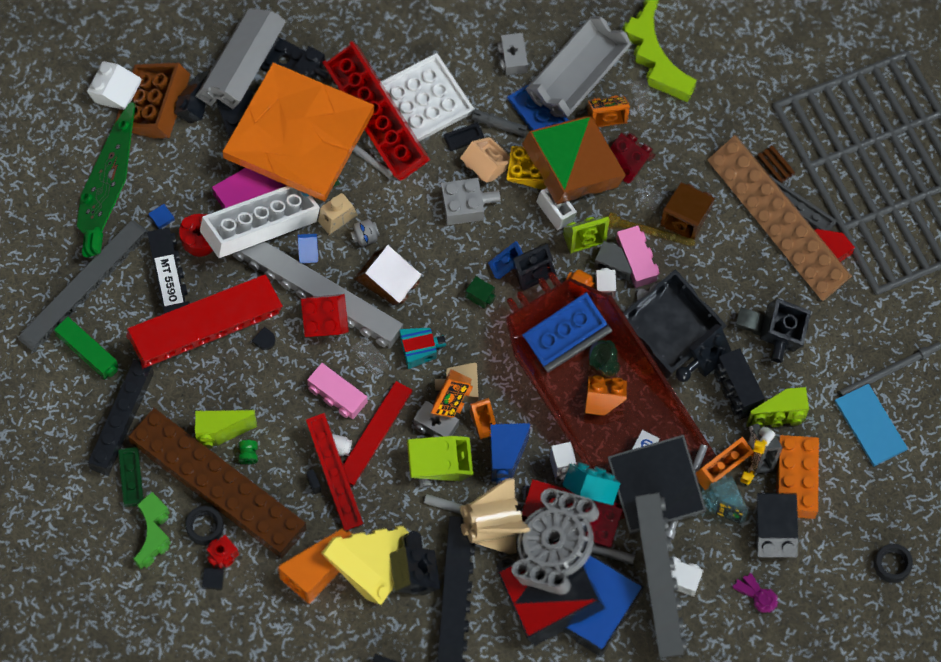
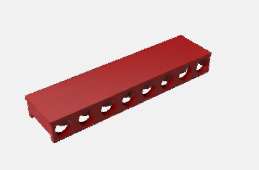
(387, 125)
(205, 318)

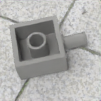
(465, 201)

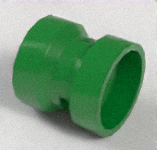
(248, 453)

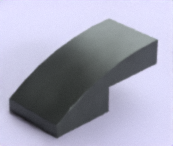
(750, 320)

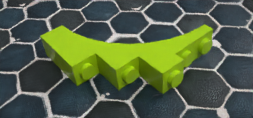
(662, 72)

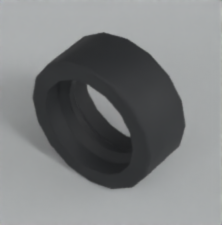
(195, 513)
(903, 552)

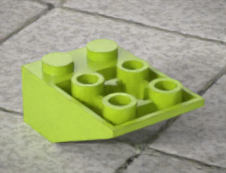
(786, 407)
(440, 458)

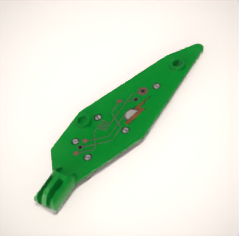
(105, 183)

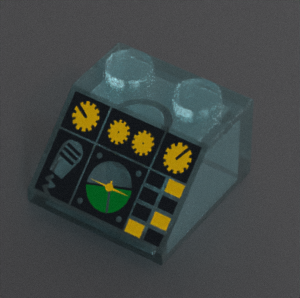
(726, 500)

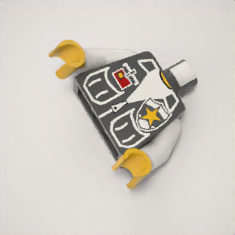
(765, 449)

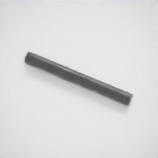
(578, 348)

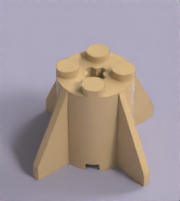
(494, 518)

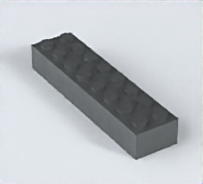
(659, 575)

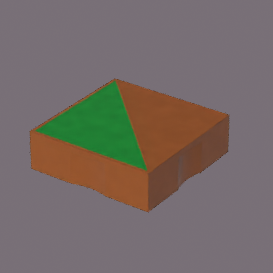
(573, 159)

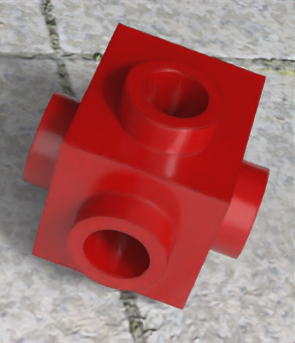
(222, 552)

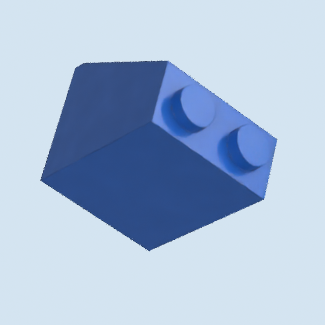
(506, 449)

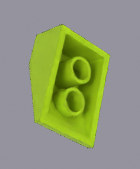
(586, 233)
(221, 426)

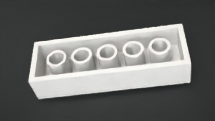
(258, 220)

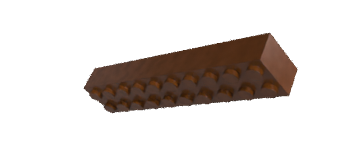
(218, 483)

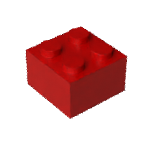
(324, 315)

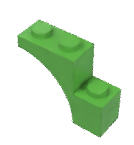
(156, 540)

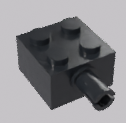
(784, 327)

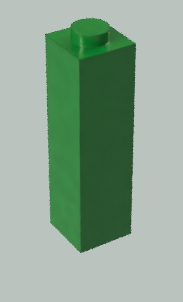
(86, 348)

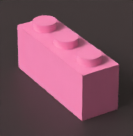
(638, 256)
(336, 391)

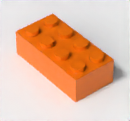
(799, 472)

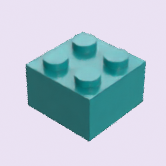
(591, 483)

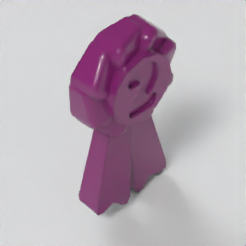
(764, 599)

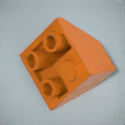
(604, 394)

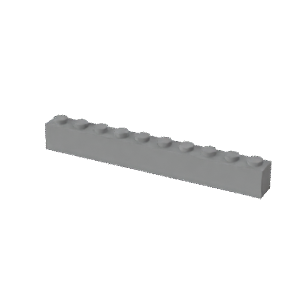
(310, 283)

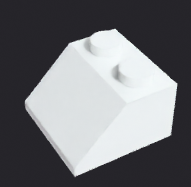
(113, 86)

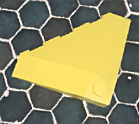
(366, 560)

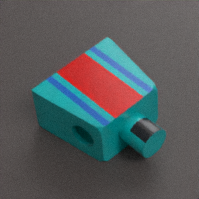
(420, 345)

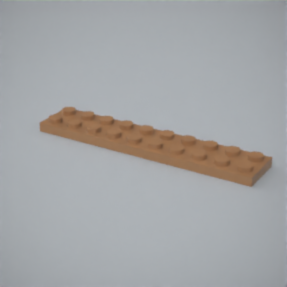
(779, 218)

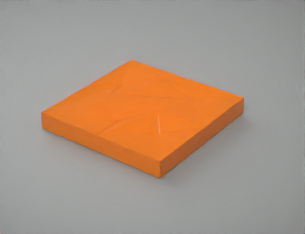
(298, 131)

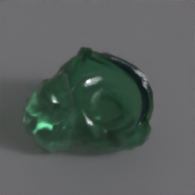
(604, 357)

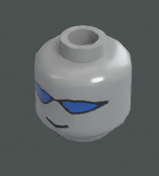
(365, 232)

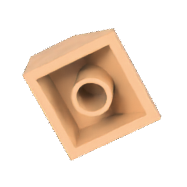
(486, 159)

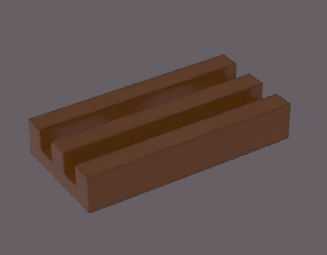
(766, 152)

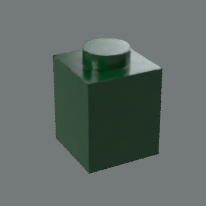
(480, 292)

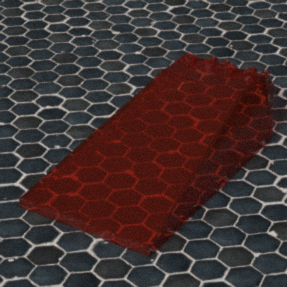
(649, 401)

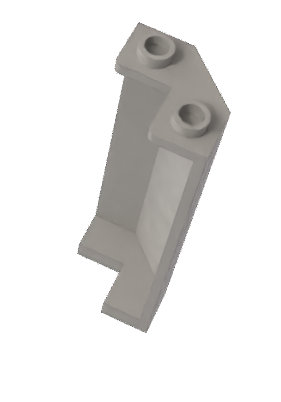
(241, 57)
(578, 67)

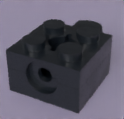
(414, 567)

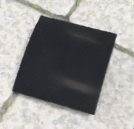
(533, 266)

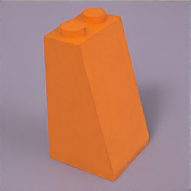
(310, 570)

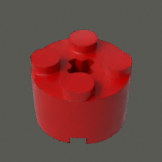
(190, 241)

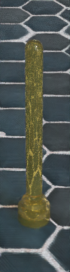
(615, 221)

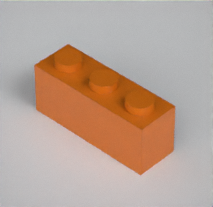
(723, 463)

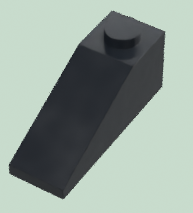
(187, 104)

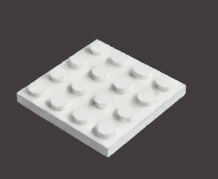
(428, 97)

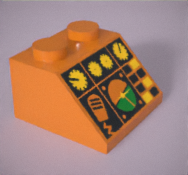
(609, 111)
(451, 394)

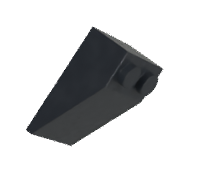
(776, 525)

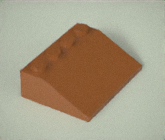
(157, 98)

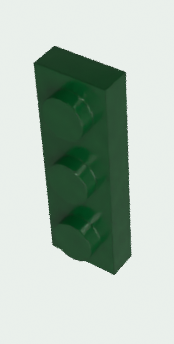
(131, 476)

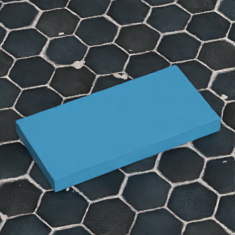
(871, 425)

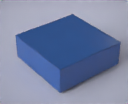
(161, 216)

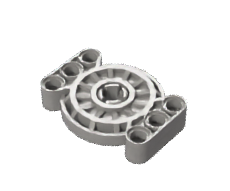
(563, 557)

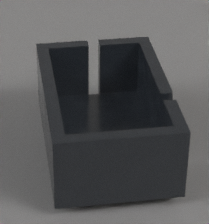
(738, 383)

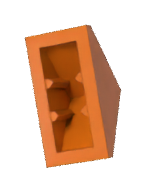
(482, 417)

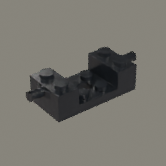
(304, 62)

